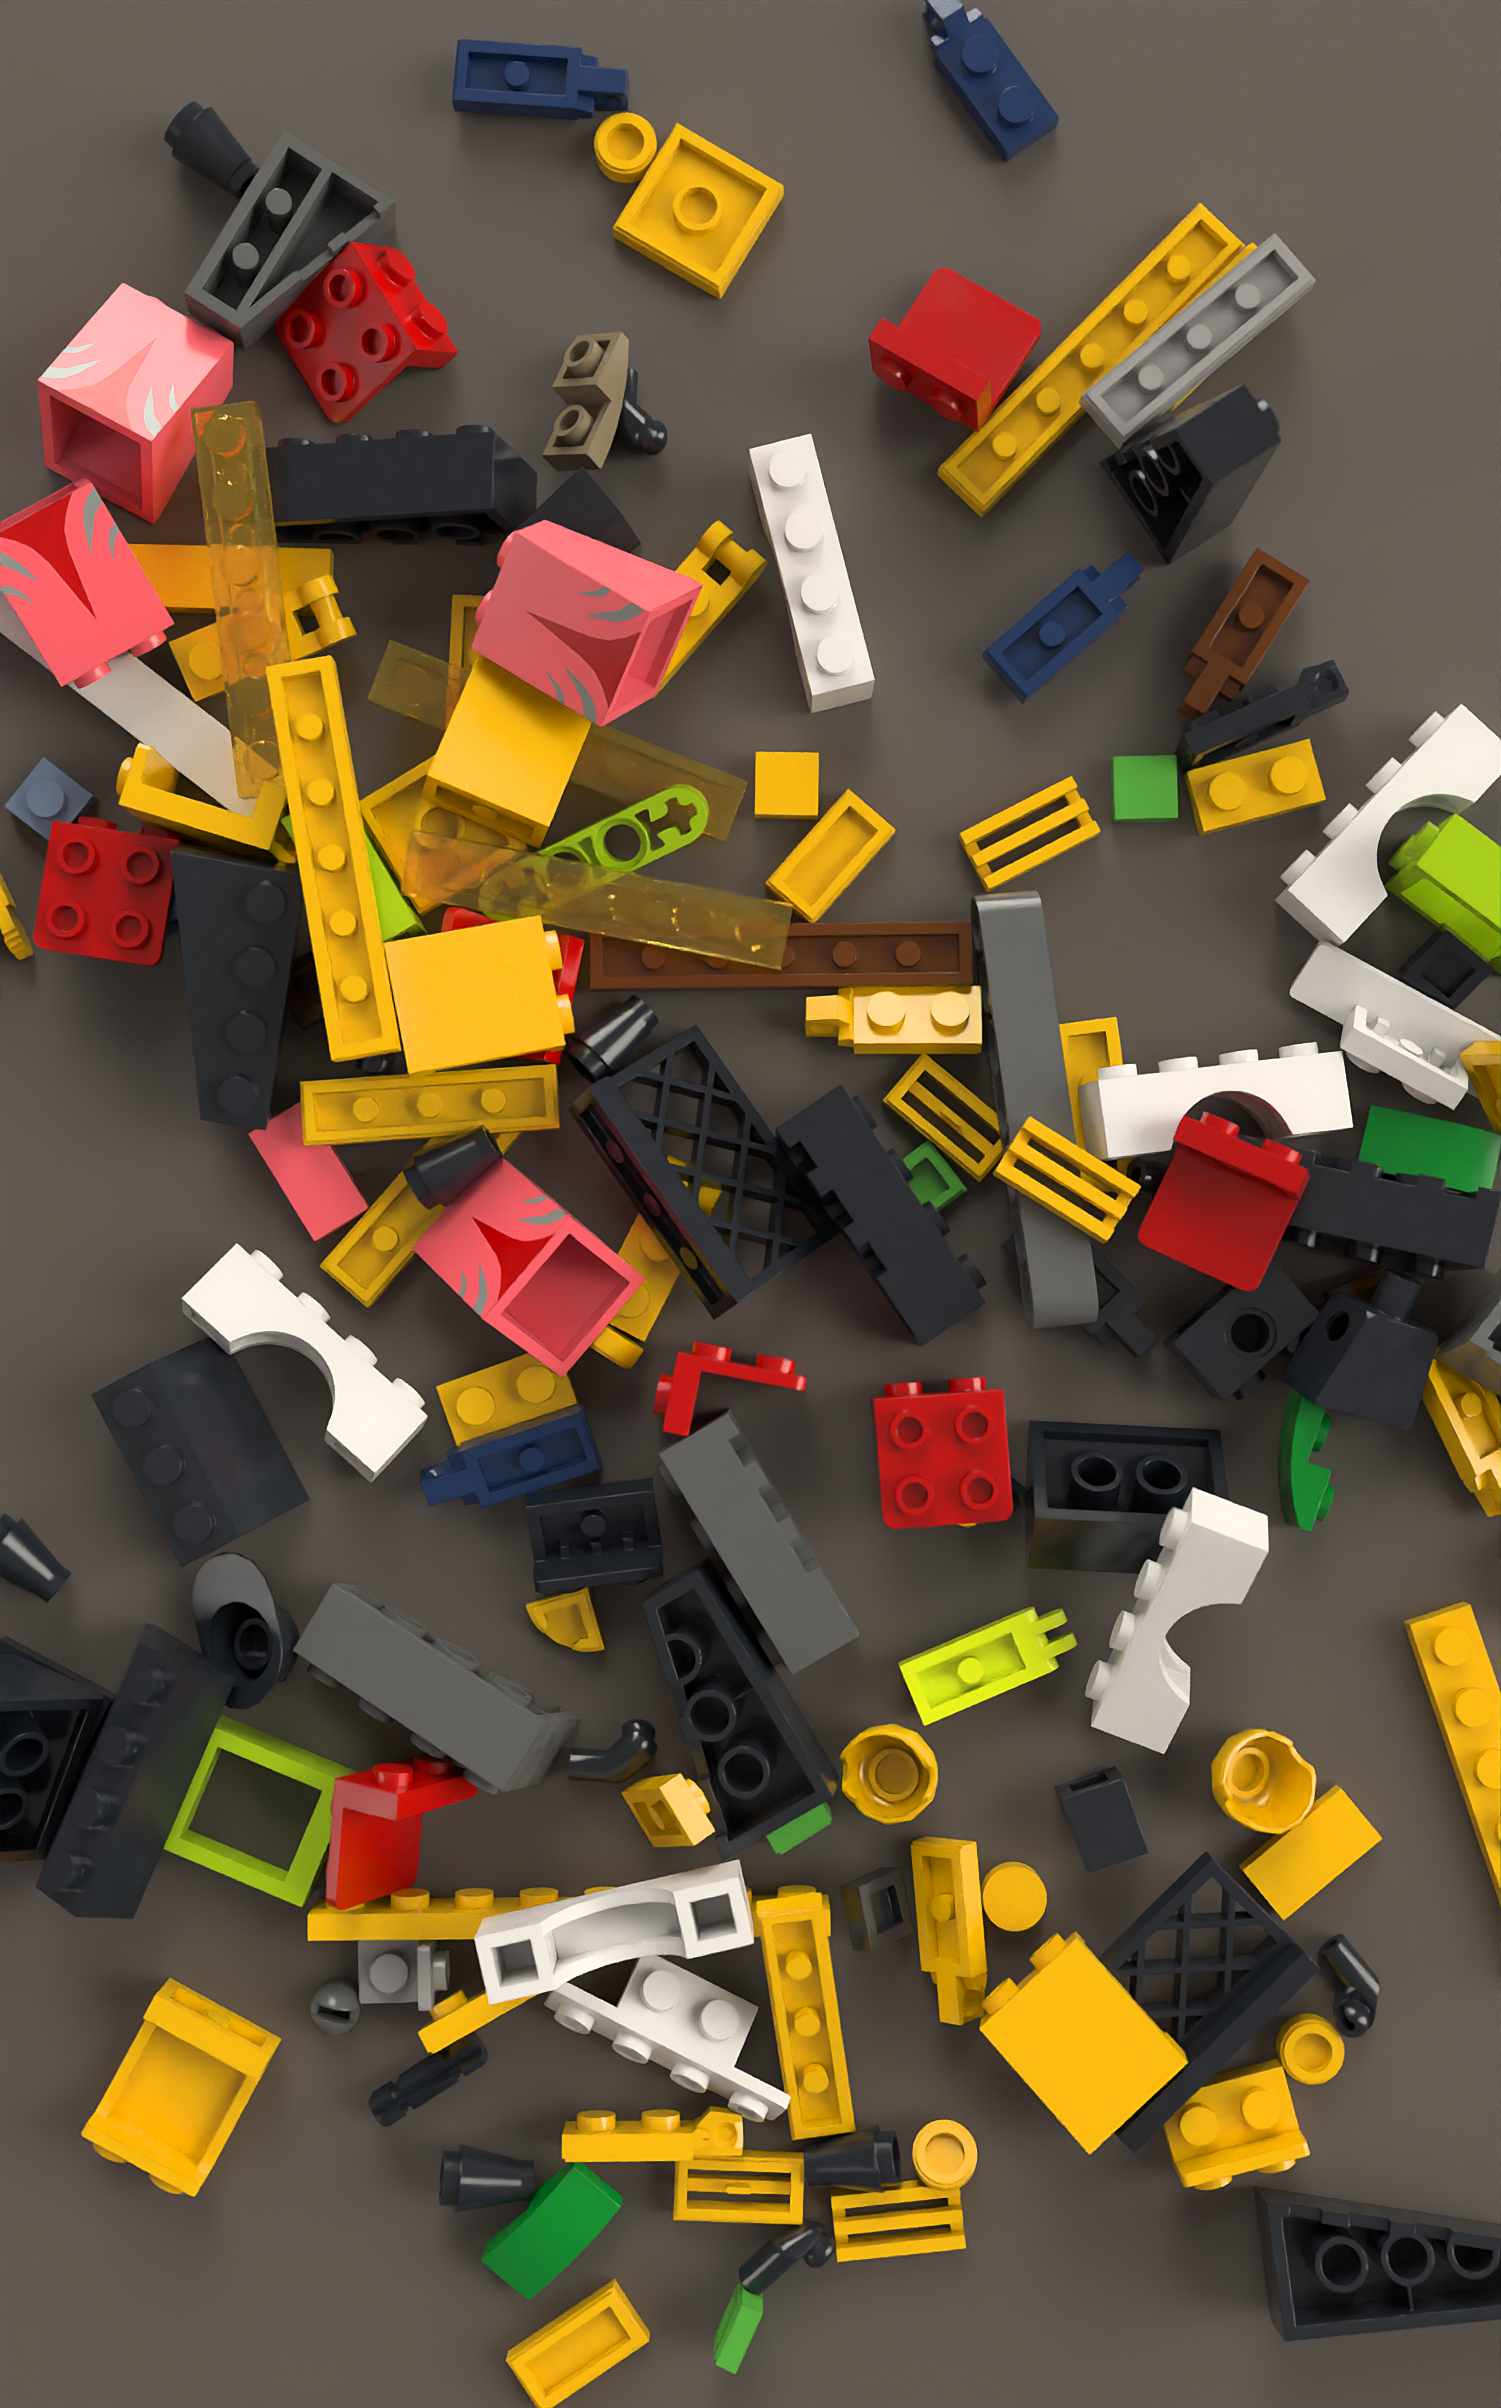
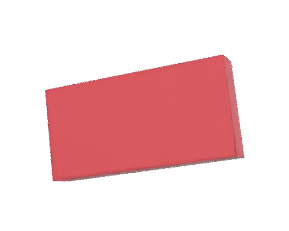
(310, 1176)

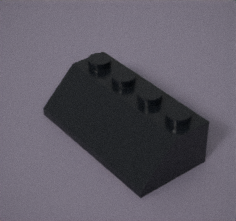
(135, 1778)

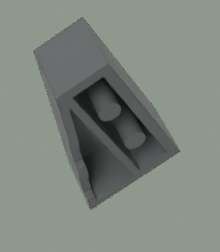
(281, 238)

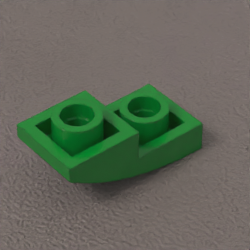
(1431, 1147)
(1303, 1485)
(554, 2229)

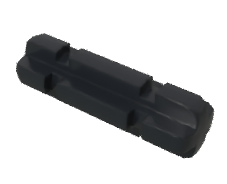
(427, 2079)

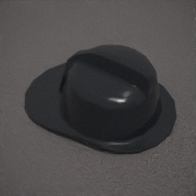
(243, 1627)

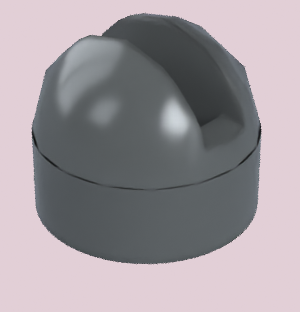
(336, 1995)

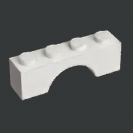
(811, 572)
(1342, 884)
(1286, 1096)
(247, 1306)
(1205, 1560)
(667, 1915)

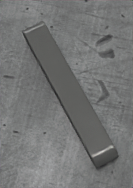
(1031, 1082)

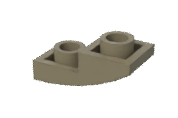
(594, 390)

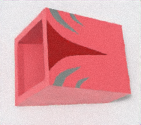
(124, 398)
(78, 585)
(583, 620)
(528, 1266)

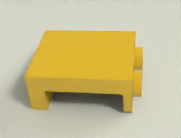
(506, 754)
(148, 794)
(478, 994)
(1080, 2040)
(180, 2089)

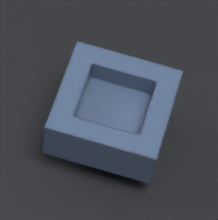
(50, 796)

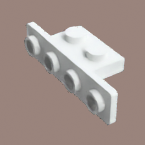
(1391, 1025)
(680, 2025)

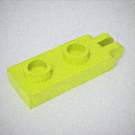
(984, 1662)

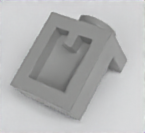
(402, 1972)

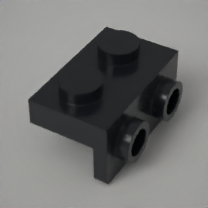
(594, 1536)

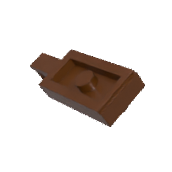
(1241, 632)

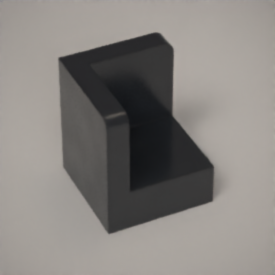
(1102, 1819)

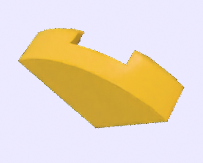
(569, 1620)

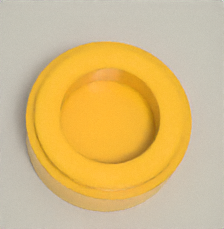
(625, 147)
(617, 1347)
(1013, 1896)
(1309, 2049)
(944, 2155)

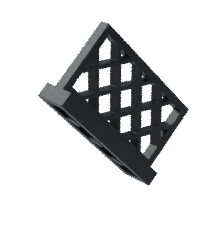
(658, 1185)
(1232, 2011)

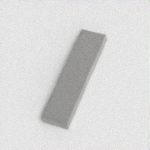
(1197, 341)

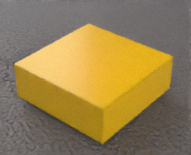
(786, 785)

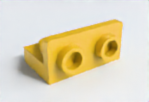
(1234, 2127)

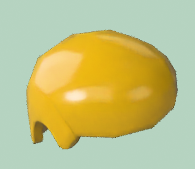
(889, 1773)
(1262, 1781)

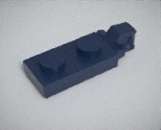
(987, 78)
(535, 81)
(1061, 626)
(515, 1460)

